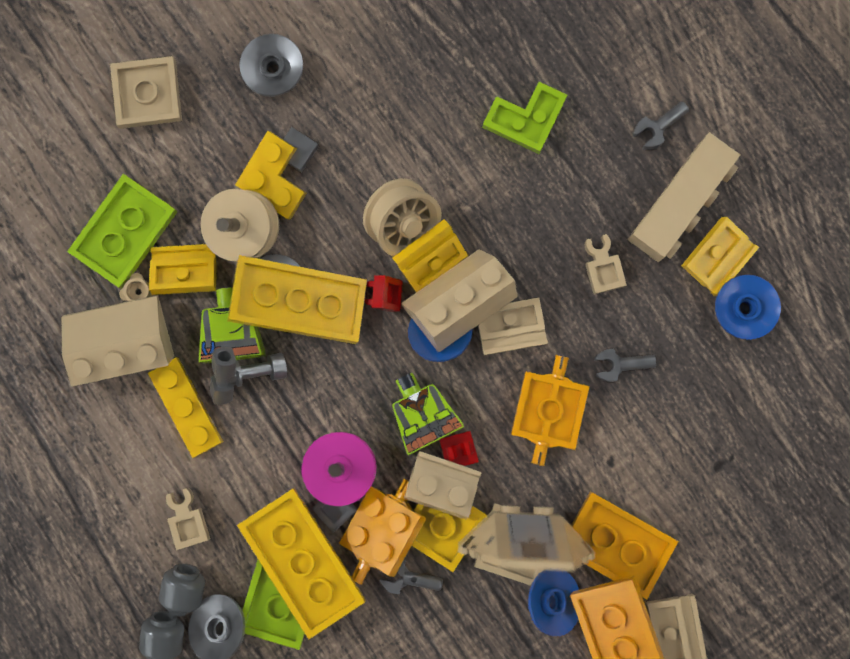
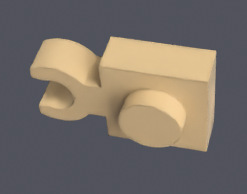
(605, 271)
(187, 526)

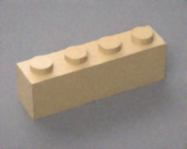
(684, 197)

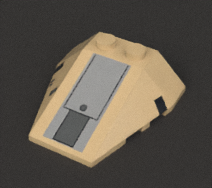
(527, 540)

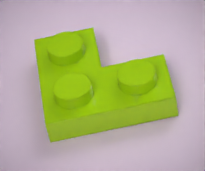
(530, 125)

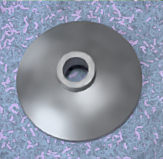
(268, 51)
(206, 628)

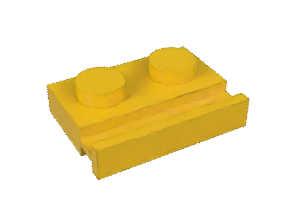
(720, 255)
(430, 256)
(182, 269)

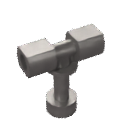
(229, 373)

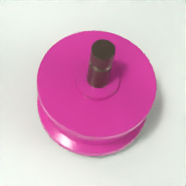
(339, 468)

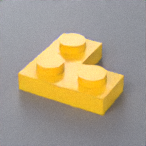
(265, 172)

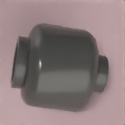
(182, 589)
(161, 636)

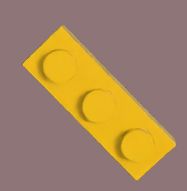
(185, 408)

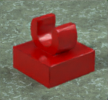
(386, 293)
(459, 449)

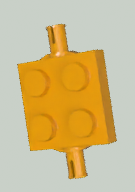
(550, 410)
(382, 532)

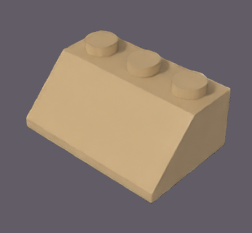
(461, 299)
(115, 340)

